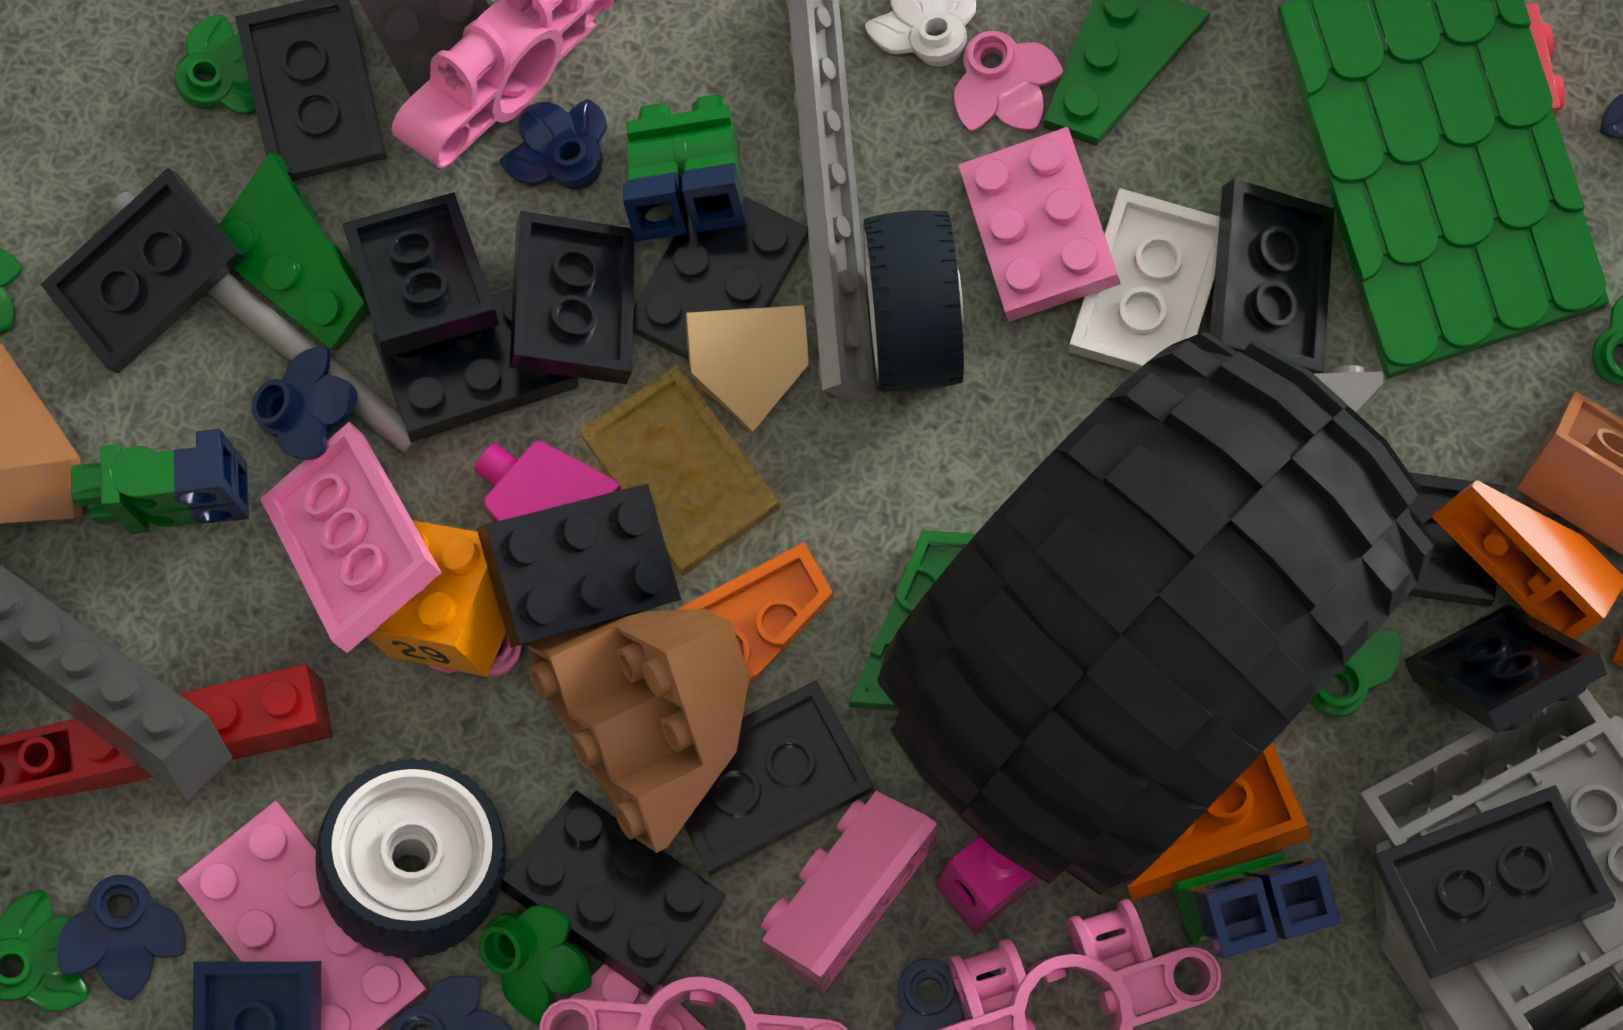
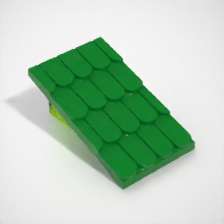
(1443, 171)

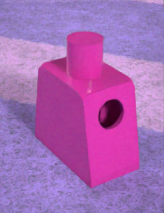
(537, 480)
(989, 878)

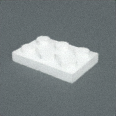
(1165, 276)

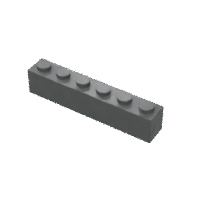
(107, 690)

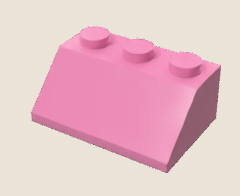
(848, 888)

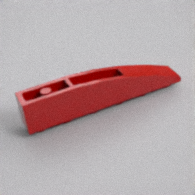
(249, 714)

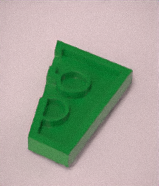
(1116, 60)
(293, 257)

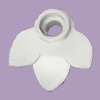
(915, 22)

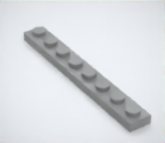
(831, 200)

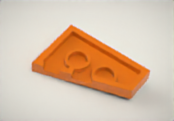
(769, 605)
(1245, 822)

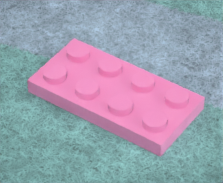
(349, 538)
(269, 908)

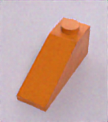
(1533, 558)

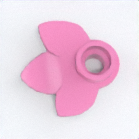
(1007, 90)

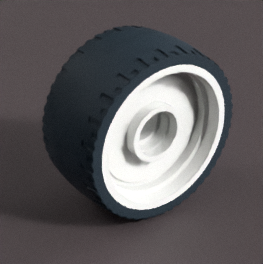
(914, 300)
(421, 813)

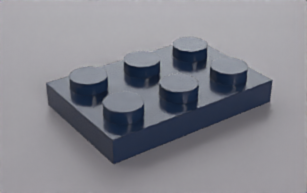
(257, 995)

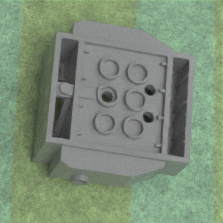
(1557, 976)

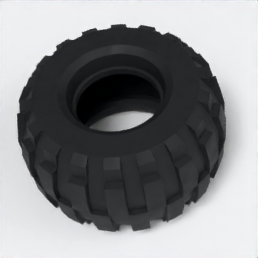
(1153, 609)

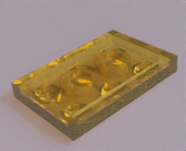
(693, 467)

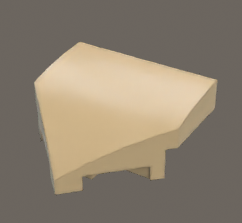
(747, 357)

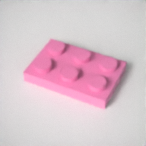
(1038, 224)

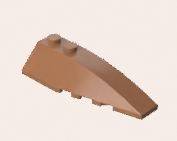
(1581, 472)

